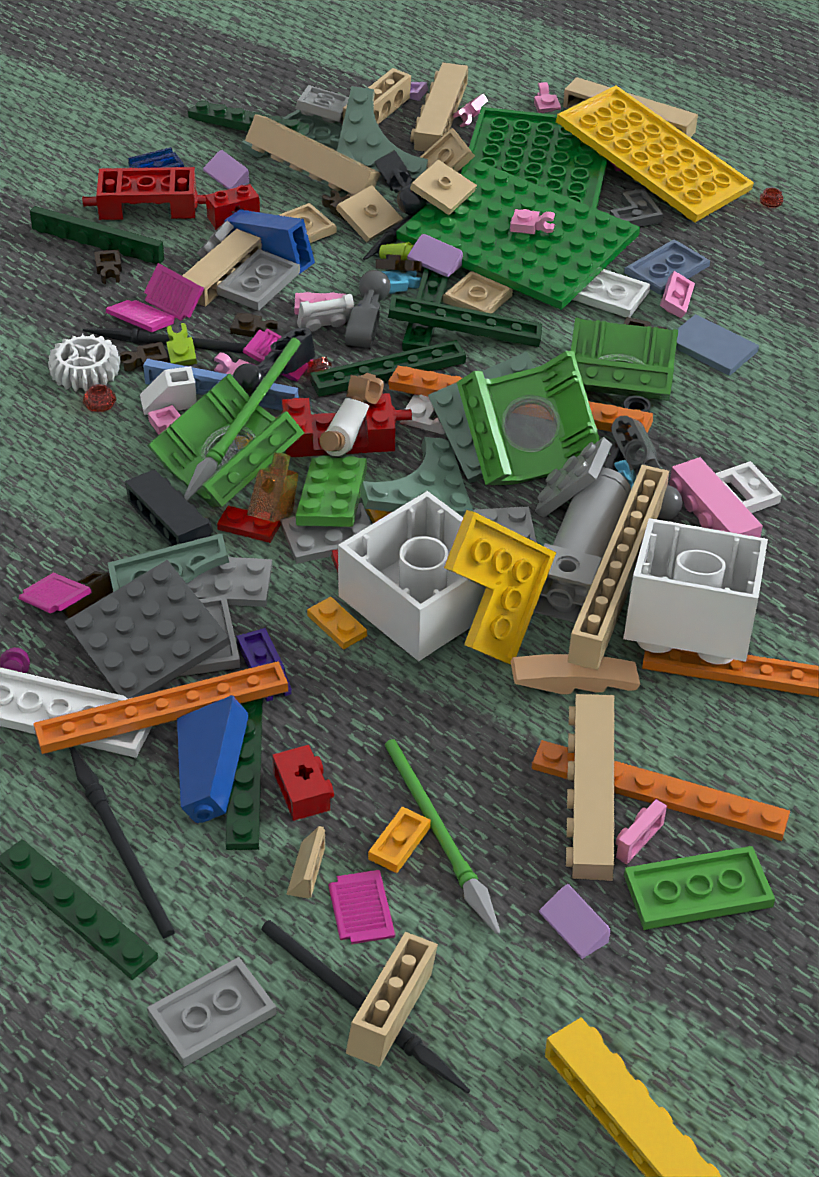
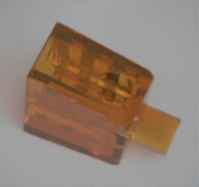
(274, 490)

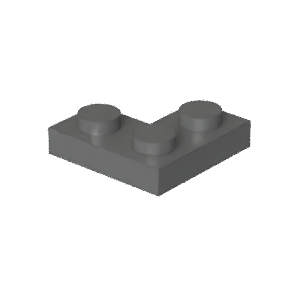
(639, 209)

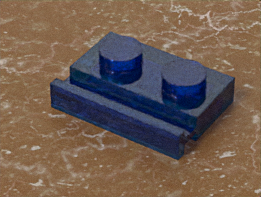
(156, 159)

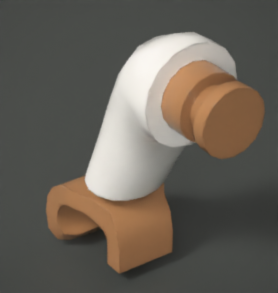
(348, 419)

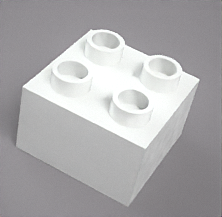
(399, 578)
(695, 591)

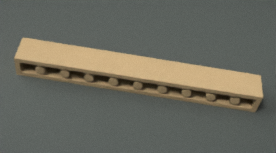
(616, 570)

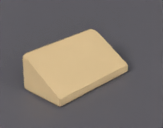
(307, 864)

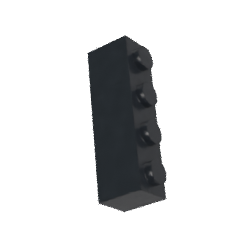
(166, 509)

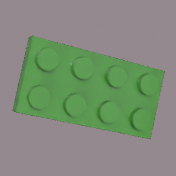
(331, 492)
(698, 887)

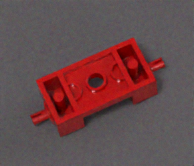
(145, 185)
(374, 435)

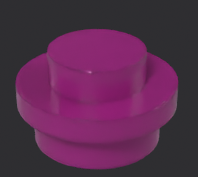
(15, 659)

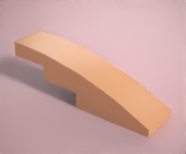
(556, 675)

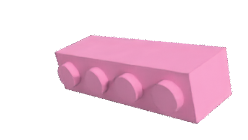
(712, 499)

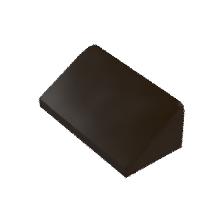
(100, 587)

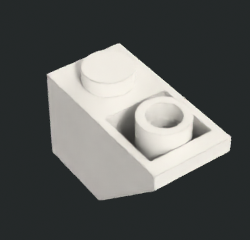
(170, 388)

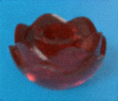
(99, 398)

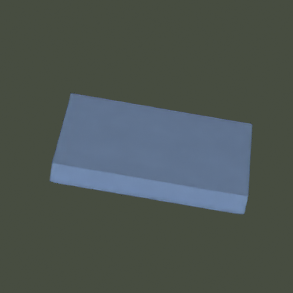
(661, 263)
(714, 345)

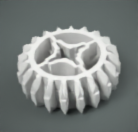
(84, 362)

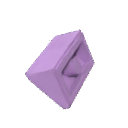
(227, 170)
(436, 255)
(576, 921)

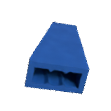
(278, 235)
(209, 757)

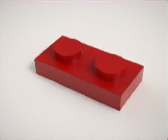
(237, 522)

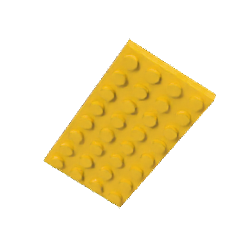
(655, 153)

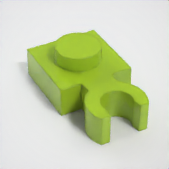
(180, 347)

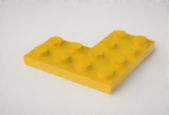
(513, 575)

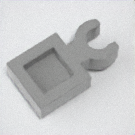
(215, 239)

